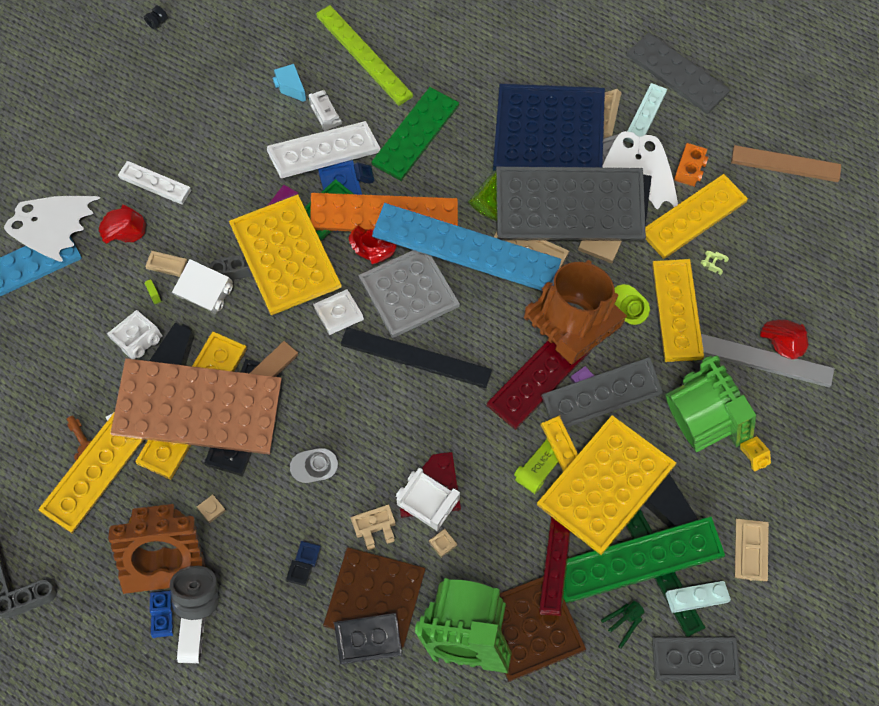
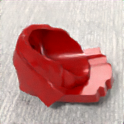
(122, 225)
(370, 247)
(787, 337)

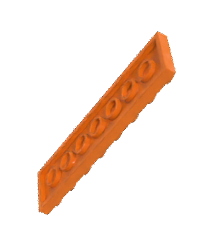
(347, 211)

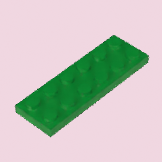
(415, 134)

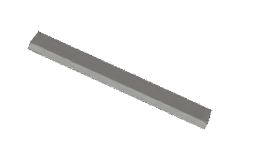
(767, 361)

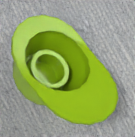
(632, 304)

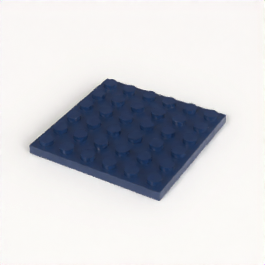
(549, 126)

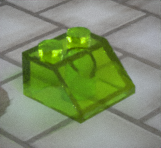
(485, 198)

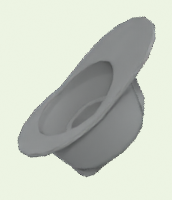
(313, 465)

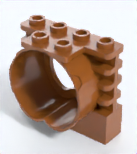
(153, 570)

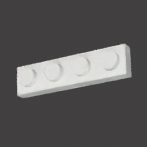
(154, 182)

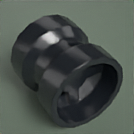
(155, 17)

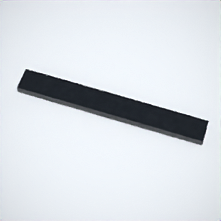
(416, 357)

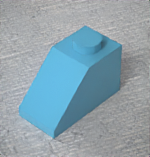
(289, 82)

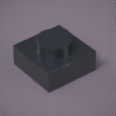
(299, 573)

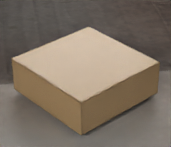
(443, 543)

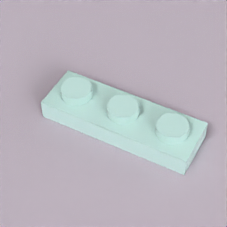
(698, 596)

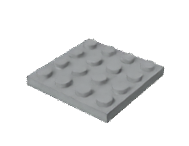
(408, 292)

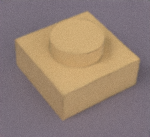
(211, 508)

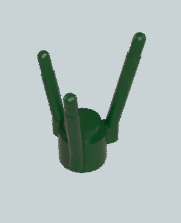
(631, 612)

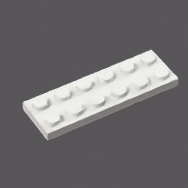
(323, 149)

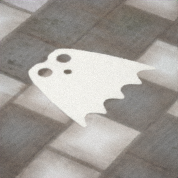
(653, 164)
(56, 221)

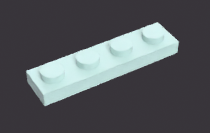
(647, 111)

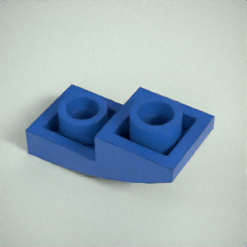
(161, 614)

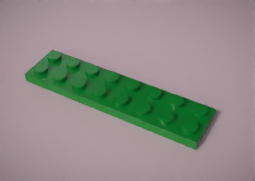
(642, 559)

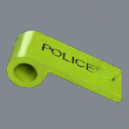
(537, 468)

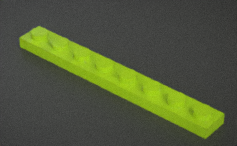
(364, 55)

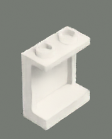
(203, 286)
(427, 499)

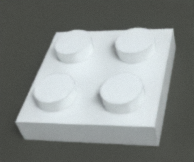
(338, 312)

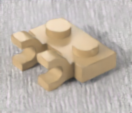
(374, 521)

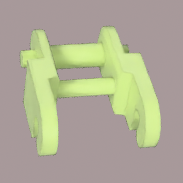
(715, 256)

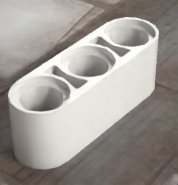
(190, 640)

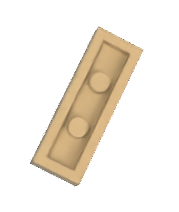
(610, 111)

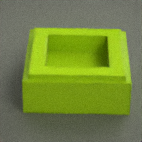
(152, 291)

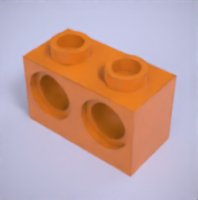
(692, 165)

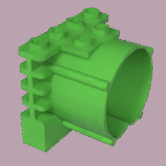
(711, 407)
(466, 626)

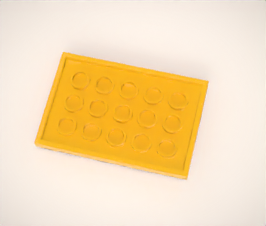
(284, 254)
(606, 484)

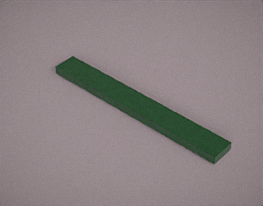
(689, 619)

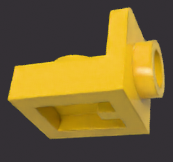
(756, 452)

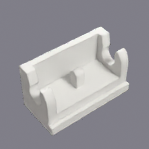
(324, 110)

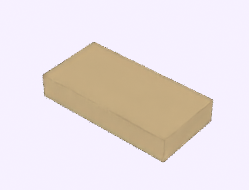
(166, 263)

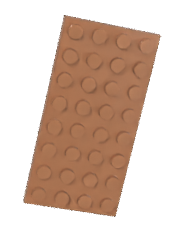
(196, 406)

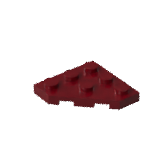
(442, 470)

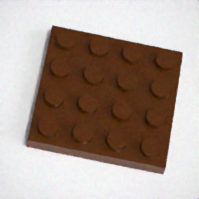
(374, 587)
(533, 637)

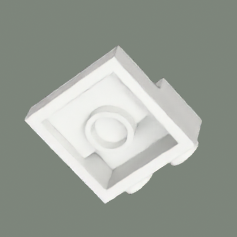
(135, 335)

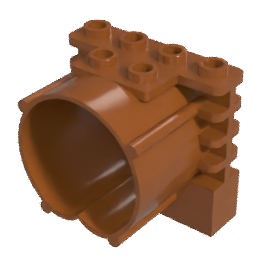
(572, 328)

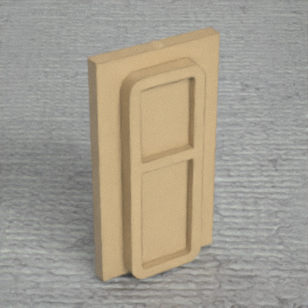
(751, 550)

